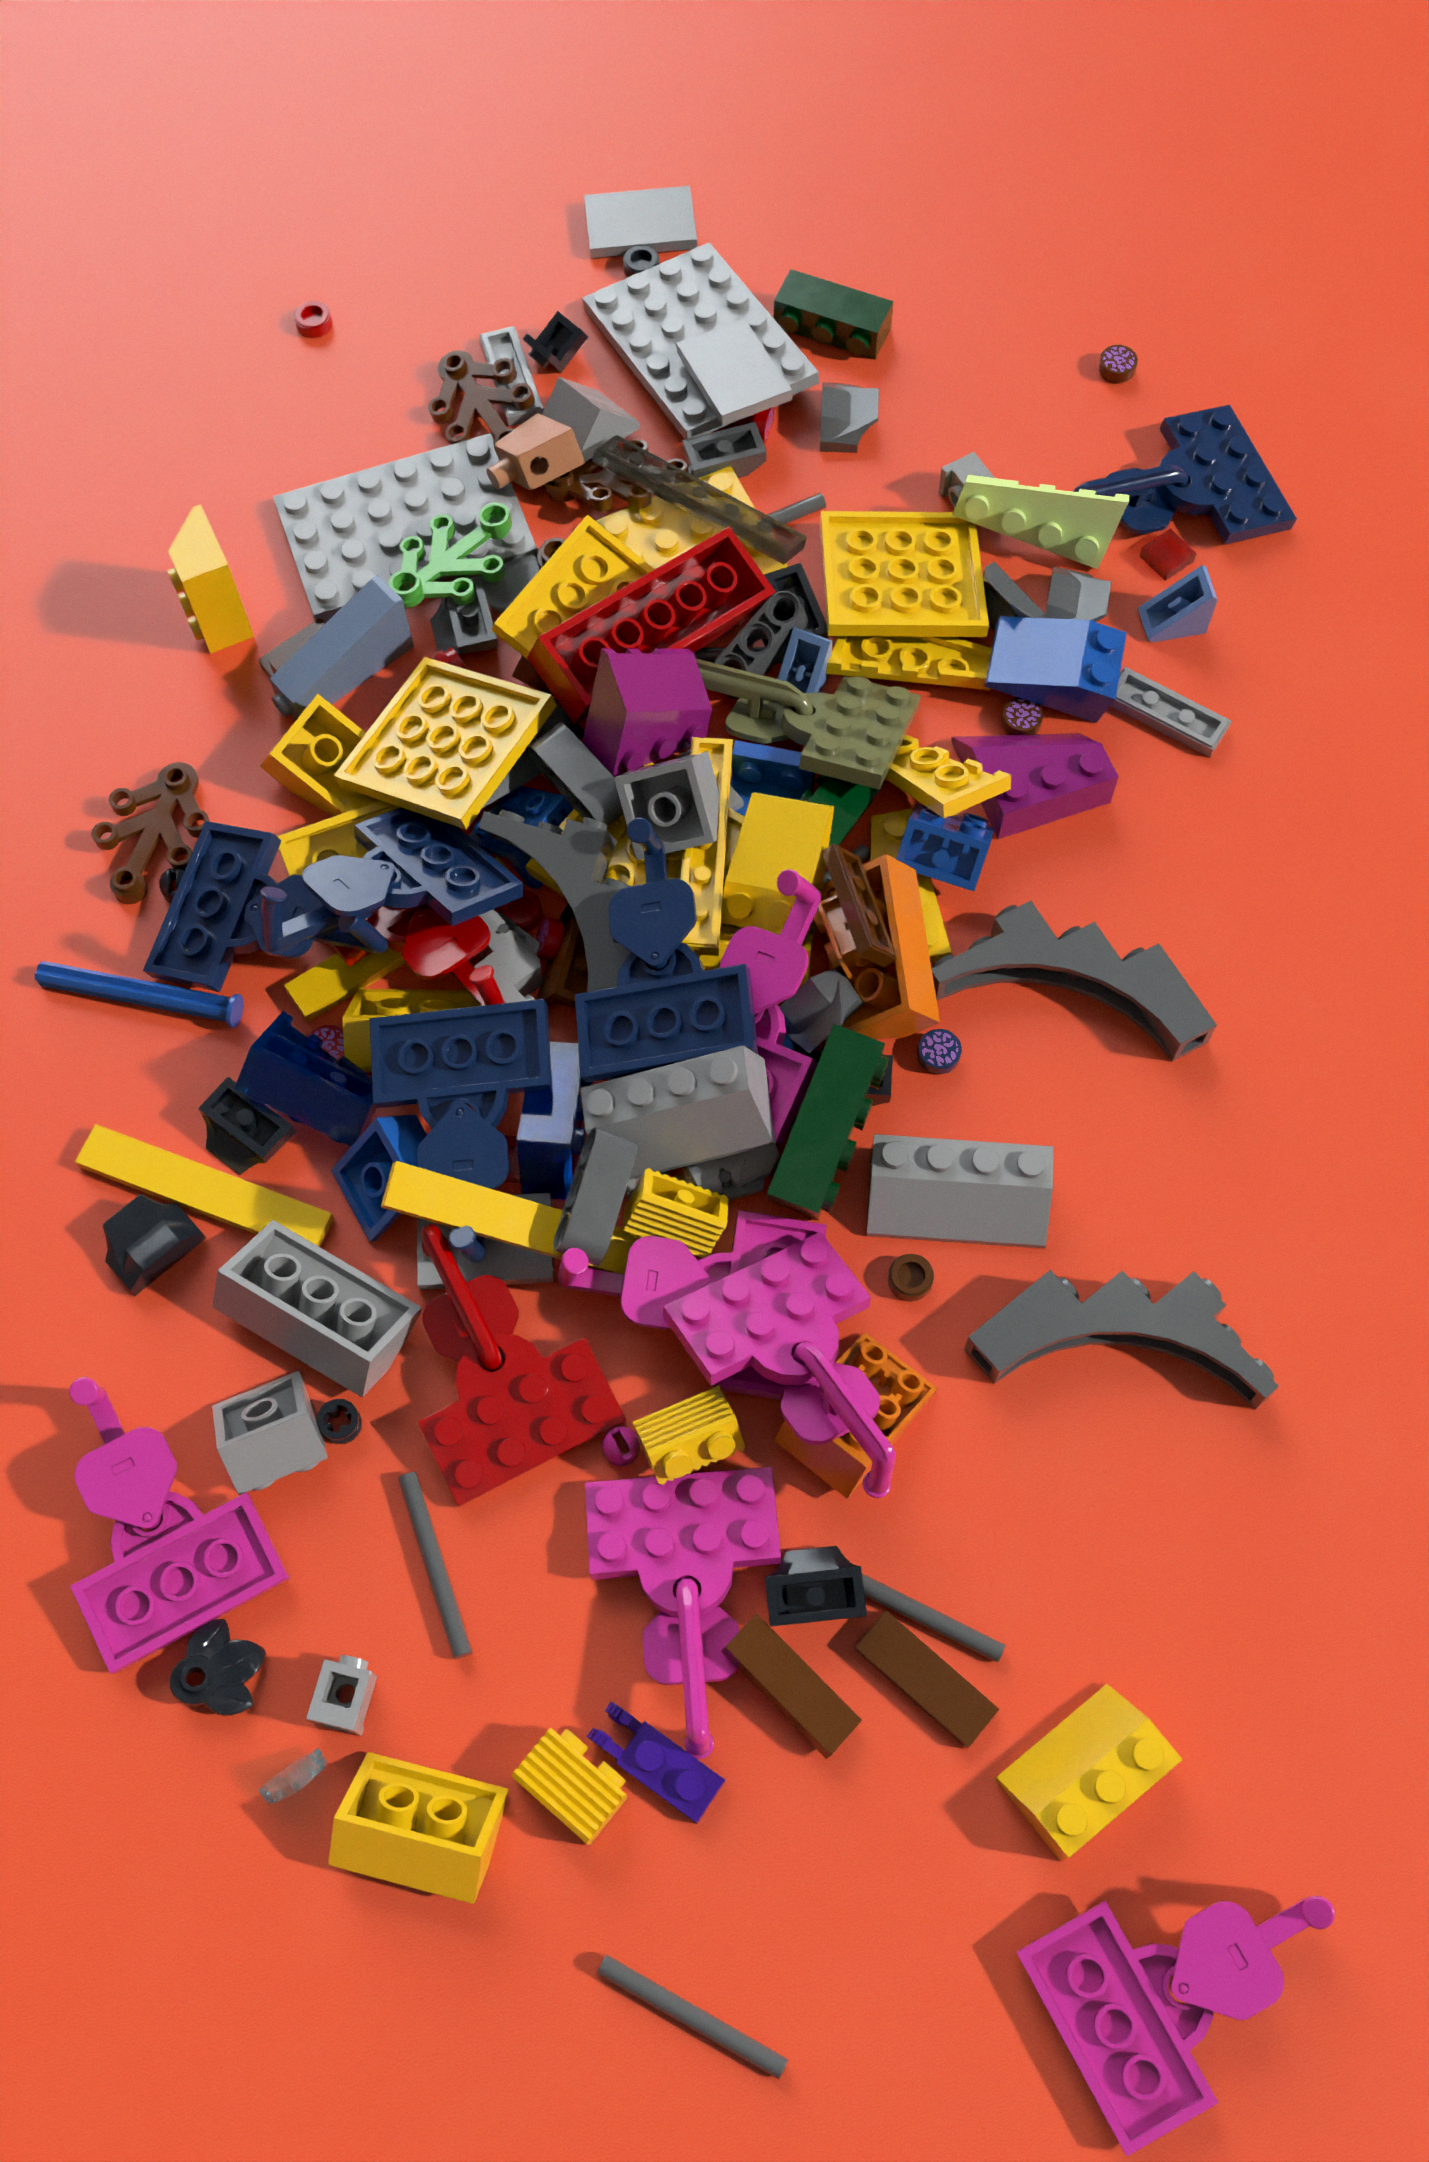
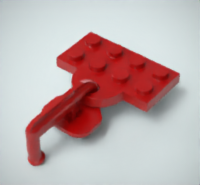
(435, 948)
(510, 1415)

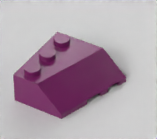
(645, 707)
(1049, 777)

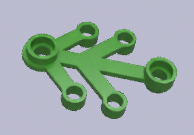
(416, 586)

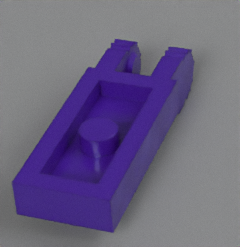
(661, 1765)

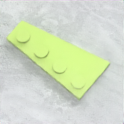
(1055, 520)

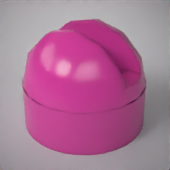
(612, 1450)

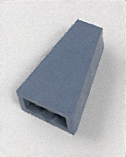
(346, 650)

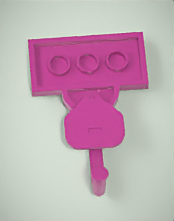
(776, 973)
(666, 1270)
(783, 1311)
(684, 1538)
(167, 1577)
(1128, 2027)

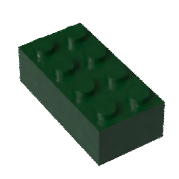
(826, 1121)

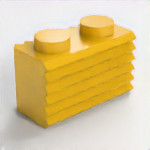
(676, 1211)
(689, 1435)
(570, 1784)

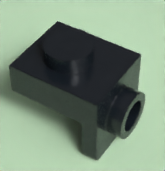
(556, 343)

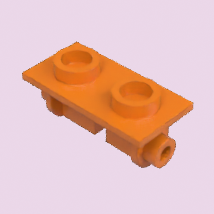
(842, 948)

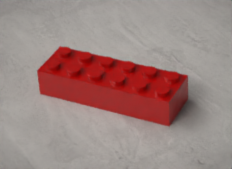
(669, 608)

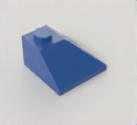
(367, 1166)

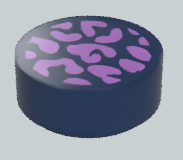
(939, 1051)

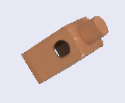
(535, 454)

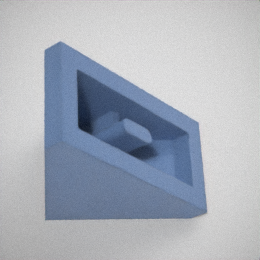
(1181, 608)
(806, 661)

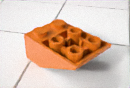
(902, 1397)

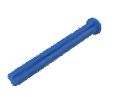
(141, 992)

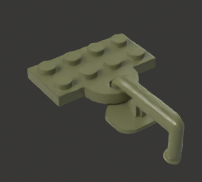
(843, 733)

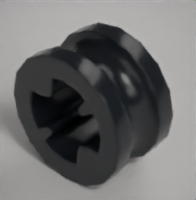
(346, 1433)

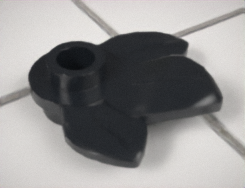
(224, 1666)

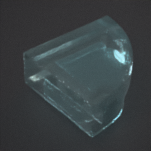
(293, 1777)

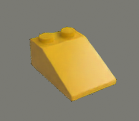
(312, 755)
(774, 838)

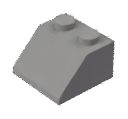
(676, 799)
(268, 1433)

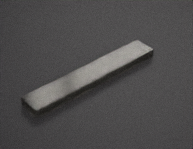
(699, 499)

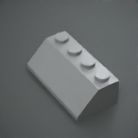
(686, 1110)
(960, 1191)
(315, 1307)

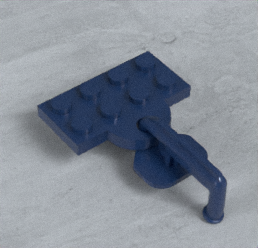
(1207, 472)
(407, 866)
(220, 910)
(667, 1011)
(457, 1064)

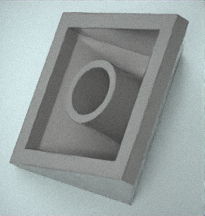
(588, 414)

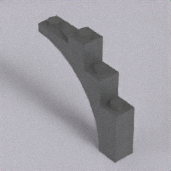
(578, 865)
(1140, 985)
(1120, 1313)

